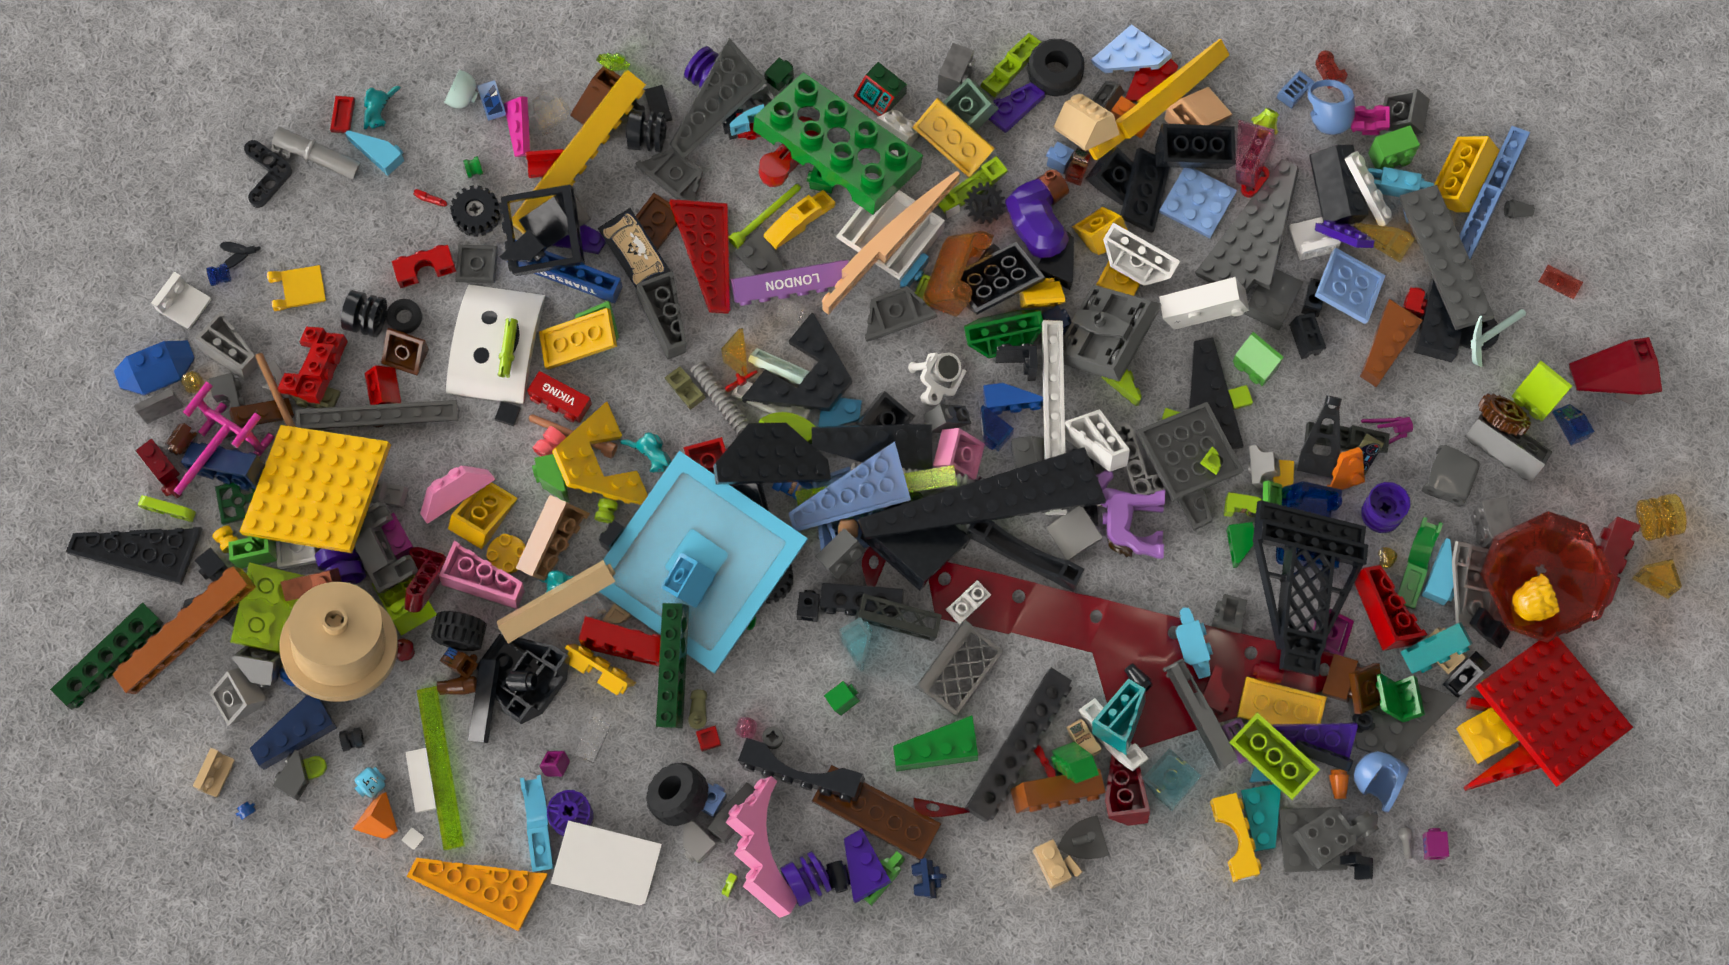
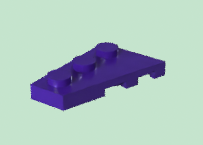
(864, 866)

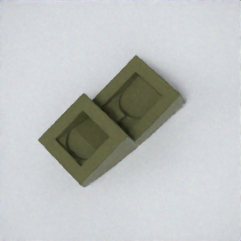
(684, 387)

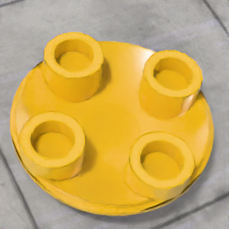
(505, 552)

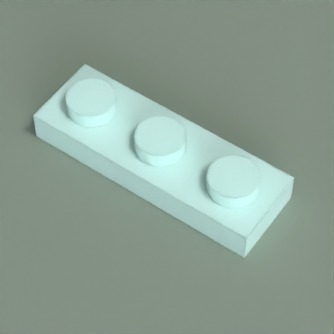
(778, 366)

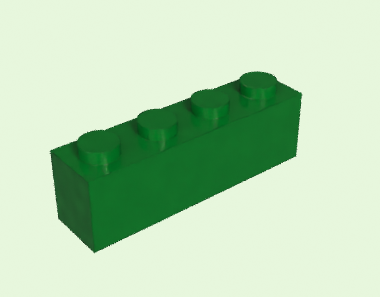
(1074, 762)

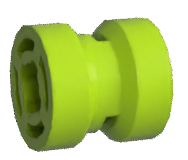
(606, 510)

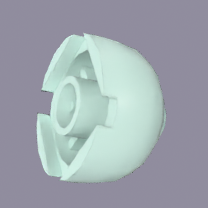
(462, 91)

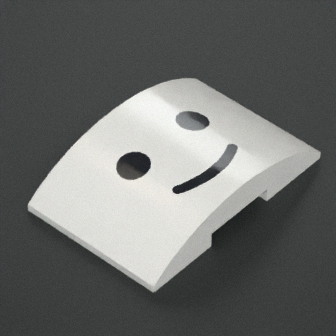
(479, 341)

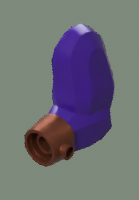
(1033, 217)

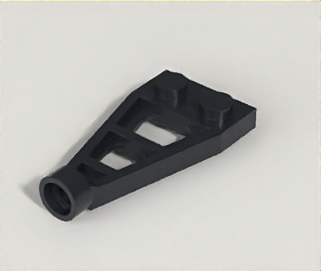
(1320, 464)

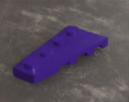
(1345, 233)
(1333, 736)

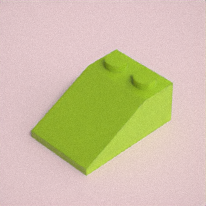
(1541, 391)

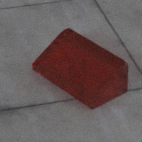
(1560, 281)

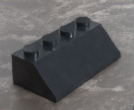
(1195, 146)
(1336, 187)

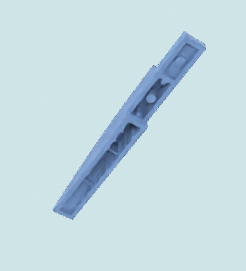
(1492, 189)

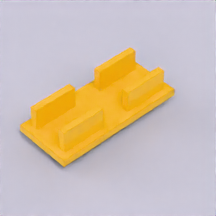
(612, 677)

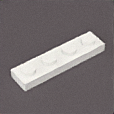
(1368, 188)

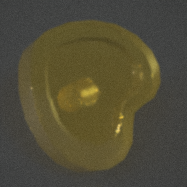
(1387, 557)

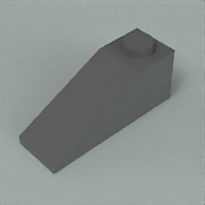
(719, 827)

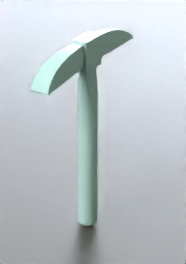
(1479, 339)

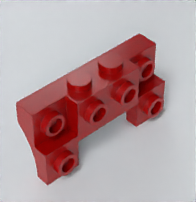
(318, 366)

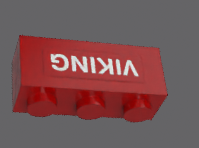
(559, 397)

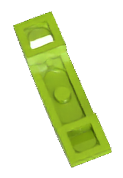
(990, 172)

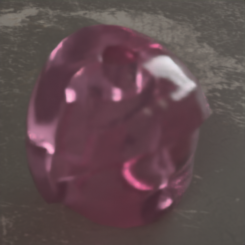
(746, 727)

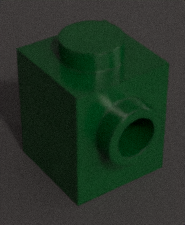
(779, 74)

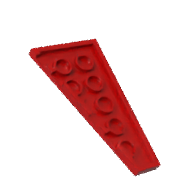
(706, 241)

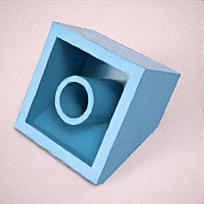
(688, 580)

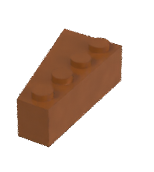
(1391, 336)
(1055, 791)

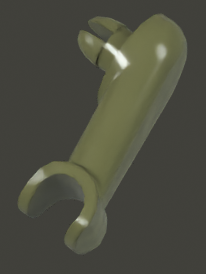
(697, 715)

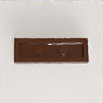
(267, 410)

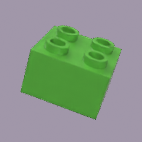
(1394, 148)

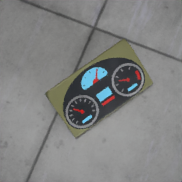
(1370, 448)

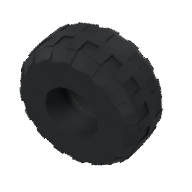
(1052, 82)
(677, 794)

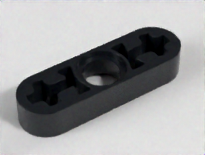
(1324, 755)

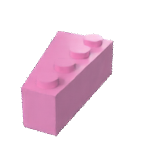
(480, 578)

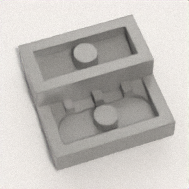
(1074, 532)

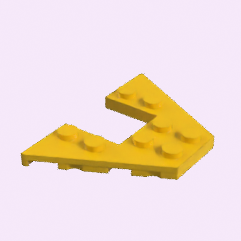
(581, 467)

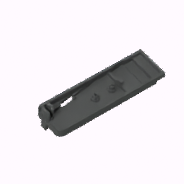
(1201, 715)

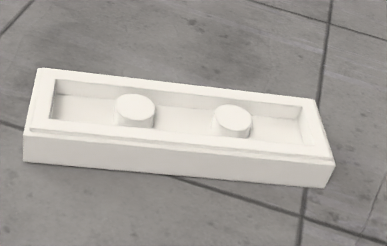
(420, 780)

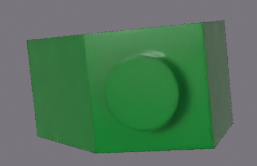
(1240, 541)

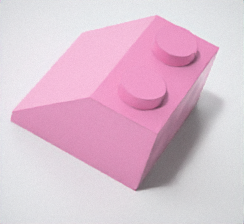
(960, 450)

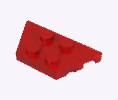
(1148, 79)

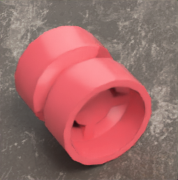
(552, 439)

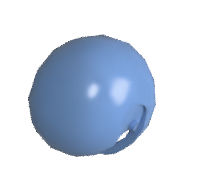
(1332, 117)
(1389, 780)

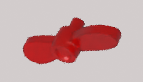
(741, 380)
(1044, 761)

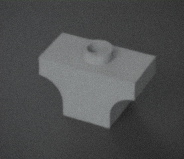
(1262, 465)

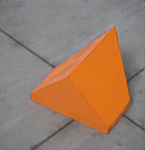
(378, 819)

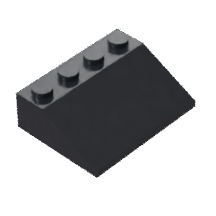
(1000, 277)

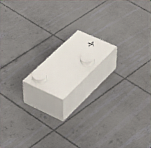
(1204, 303)

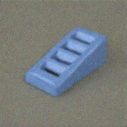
(1289, 100)

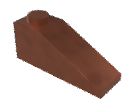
(296, 587)

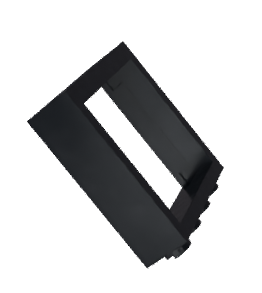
(573, 227)

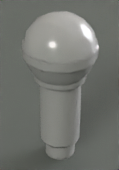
(1405, 835)

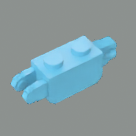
(1398, 182)
(1193, 644)

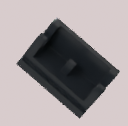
(1307, 335)

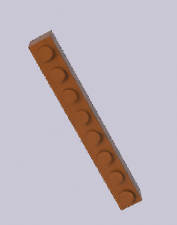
(183, 630)

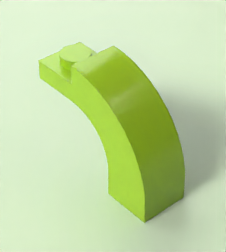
(798, 423)

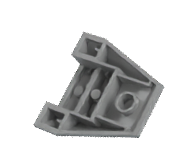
(1468, 584)

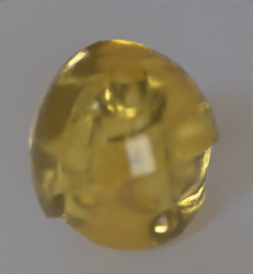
(192, 381)

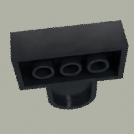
(1437, 334)

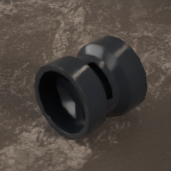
(351, 739)

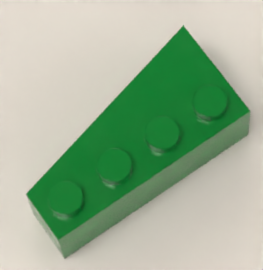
(939, 747)

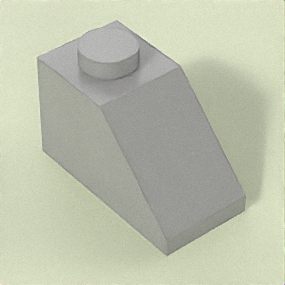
(696, 843)

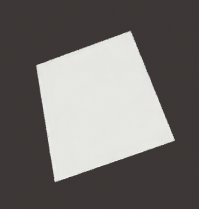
(606, 863)

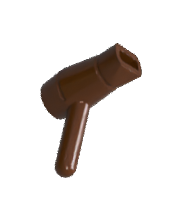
(459, 685)

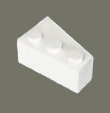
(1099, 440)

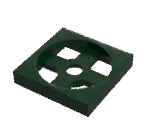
(236, 492)

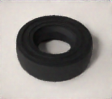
(396, 307)

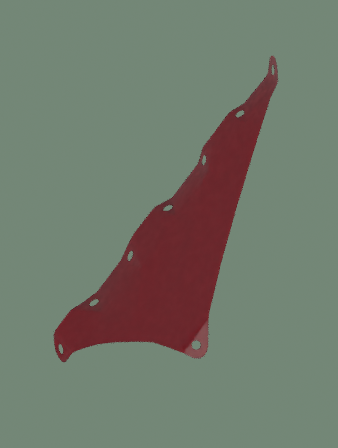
(1118, 640)

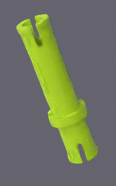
(506, 355)

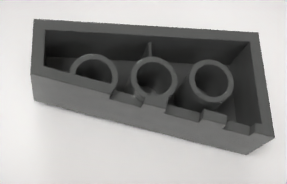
(662, 309)

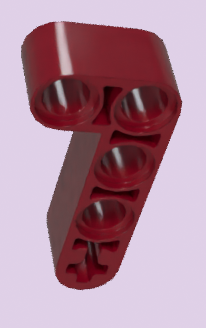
(426, 580)

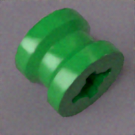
(473, 167)

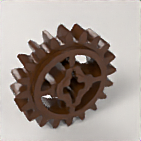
(1504, 414)

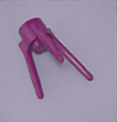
(1399, 424)

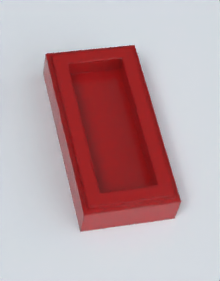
(342, 114)

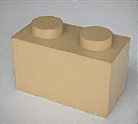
(1052, 864)

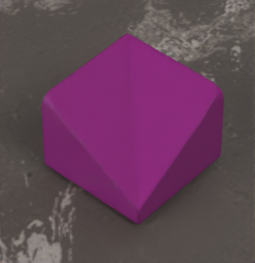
(554, 763)

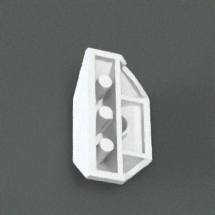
(1137, 257)

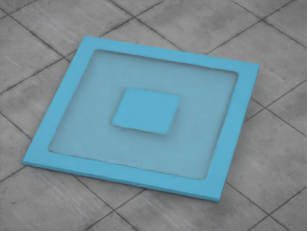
(717, 529)

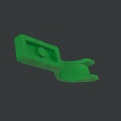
(1418, 562)

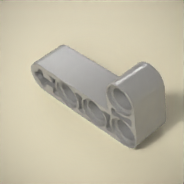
(1136, 461)

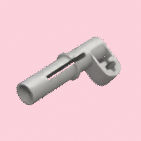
(287, 142)

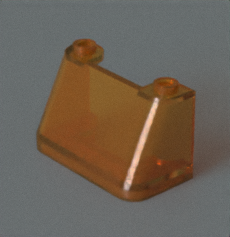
(944, 286)

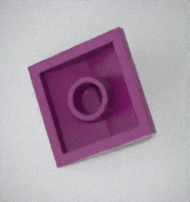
(1335, 636)

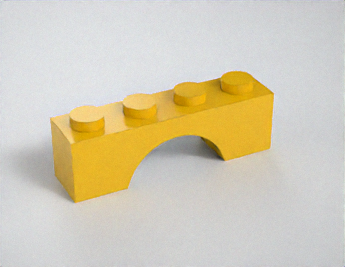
(1228, 811)

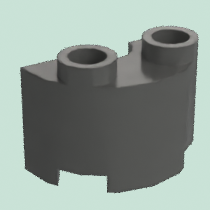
(1230, 613)

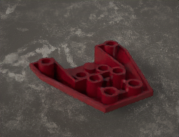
(1619, 369)

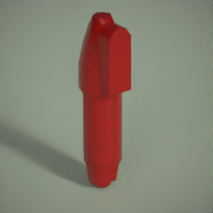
(424, 196)

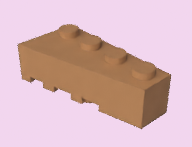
(550, 537)

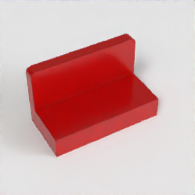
(541, 161)
(382, 385)

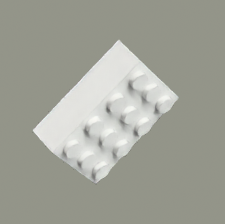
(865, 226)

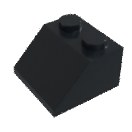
(885, 411)

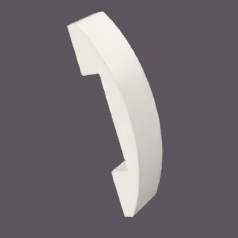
(1134, 757)

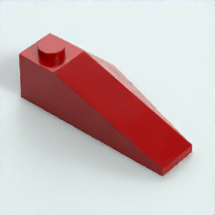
(1513, 764)

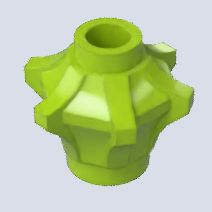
(1267, 118)

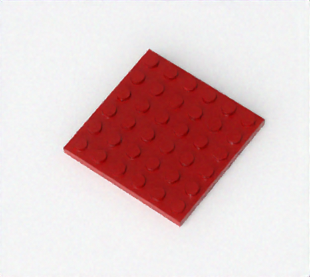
(1554, 708)

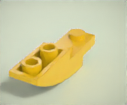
(797, 217)

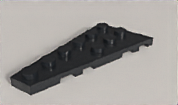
(1210, 386)
(864, 441)
(146, 552)

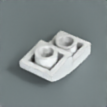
(968, 602)

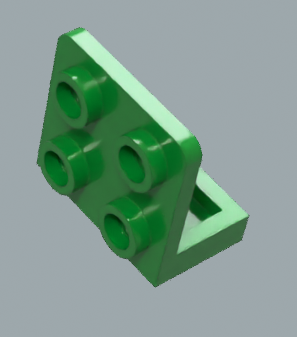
(1400, 698)

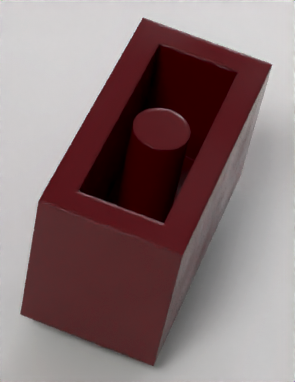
(157, 462)

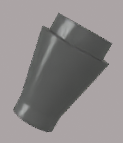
(1517, 209)

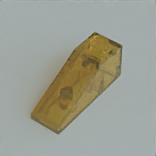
(1388, 239)

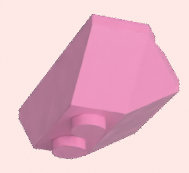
(453, 489)

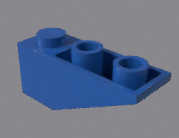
(1005, 397)

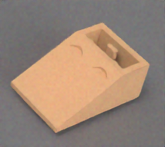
(1198, 109)

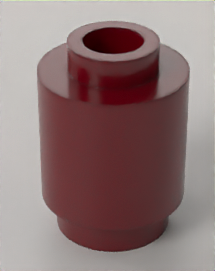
(1268, 672)

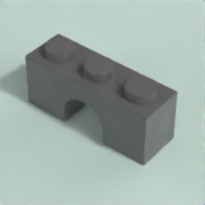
(227, 388)

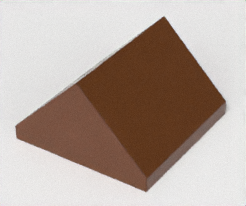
(404, 351)

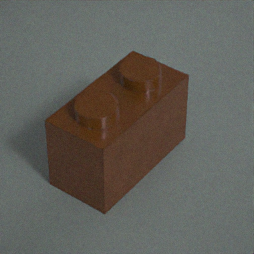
(1338, 681)

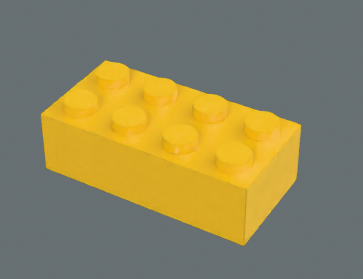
(1486, 735)

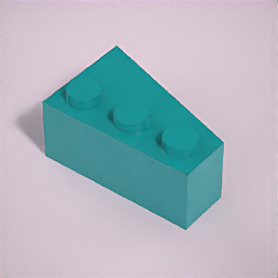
(1437, 648)
(1120, 716)

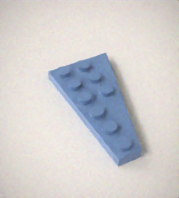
(867, 487)

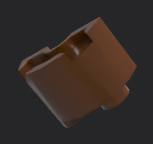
(180, 439)

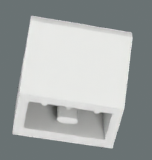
(899, 126)

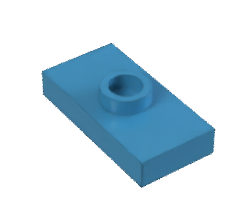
(915, 271)

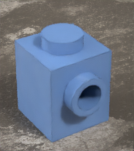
(1059, 157)
(715, 799)

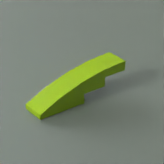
(1010, 66)

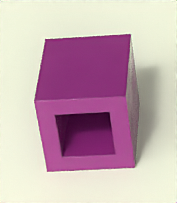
(1435, 844)

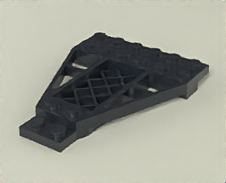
(1307, 535)

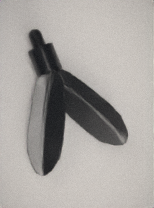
(240, 252)

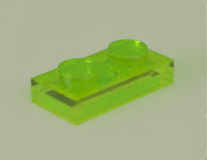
(613, 62)

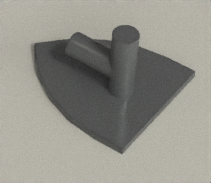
(1085, 840)

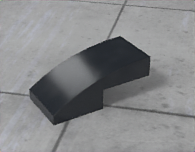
(1489, 628)

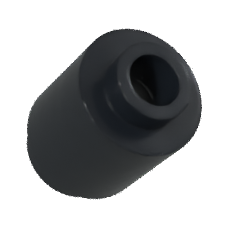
(522, 681)
(838, 876)

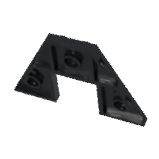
(820, 387)

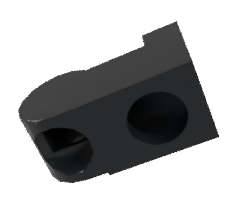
(1311, 303)

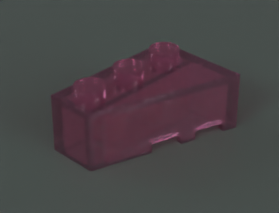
(1253, 150)

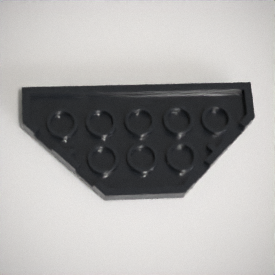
(770, 456)

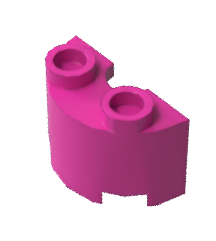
(1371, 121)

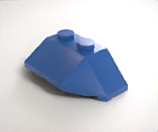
(154, 367)

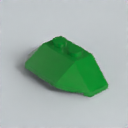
(1005, 328)

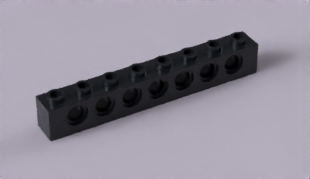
(977, 804)

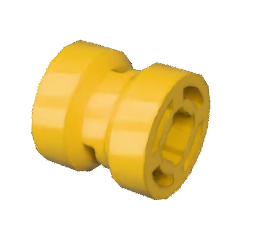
(223, 536)

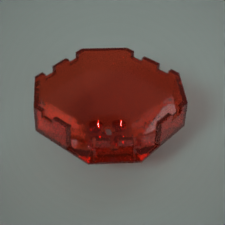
(1572, 565)

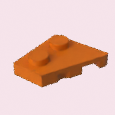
(1348, 470)

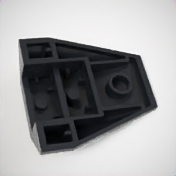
(528, 655)

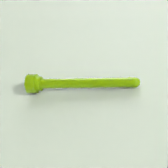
(738, 238)

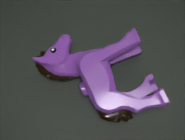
(1119, 519)

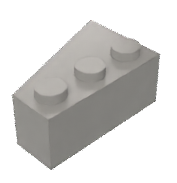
(226, 347)

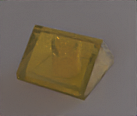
(735, 354)
(1660, 578)

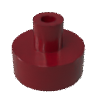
(168, 488)

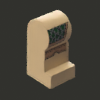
(1082, 736)

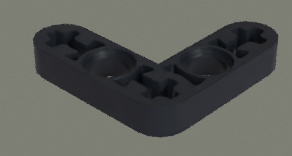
(272, 175)

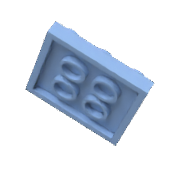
(1198, 201)
(1350, 285)

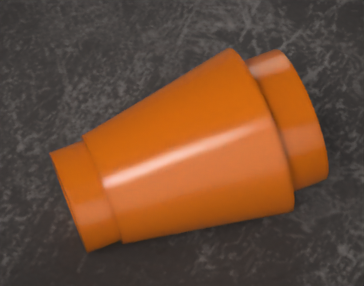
(1339, 782)

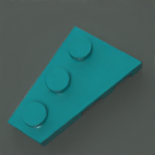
(1262, 812)

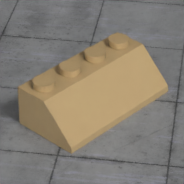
(1086, 122)

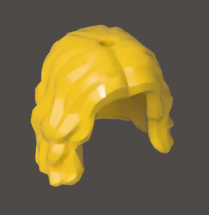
(1535, 600)

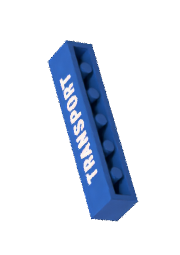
(582, 278)

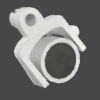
(939, 368)

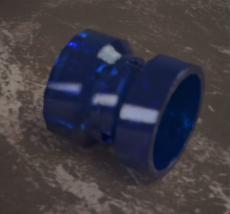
(218, 274)

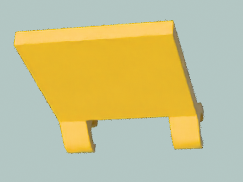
(300, 287)

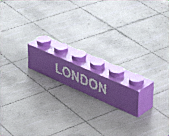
(786, 282)

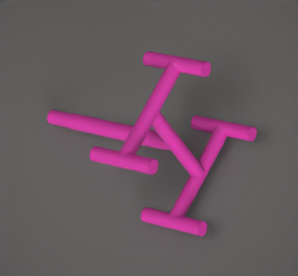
(213, 416)

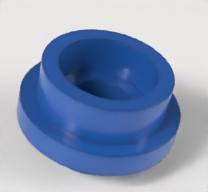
(245, 810)

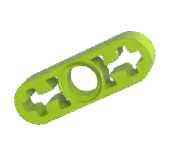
(162, 507)

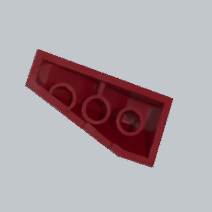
(1126, 795)

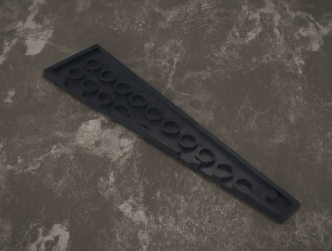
(1037, 487)

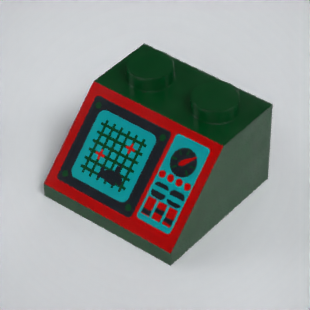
(880, 90)

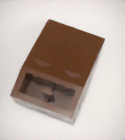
(594, 94)

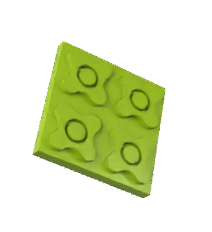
(263, 610)

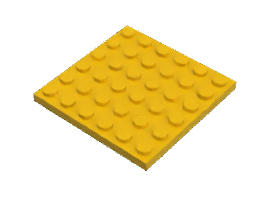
(315, 488)

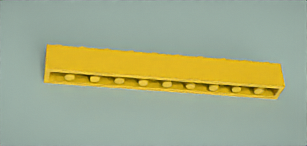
(586, 141)

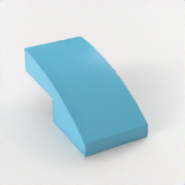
(741, 123)

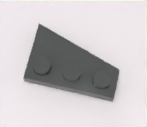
(759, 254)

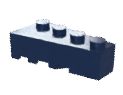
(227, 465)
(294, 731)

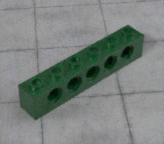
(96, 657)
(672, 665)

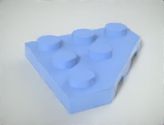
(1131, 52)

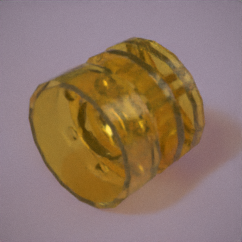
(1661, 516)

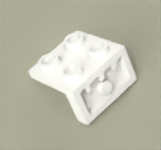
(1310, 242)
(180, 301)

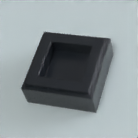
(507, 413)

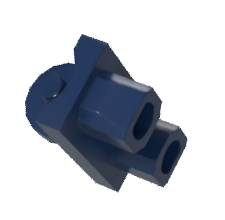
(931, 878)

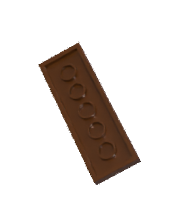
(884, 819)

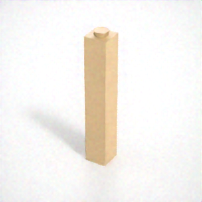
(556, 601)

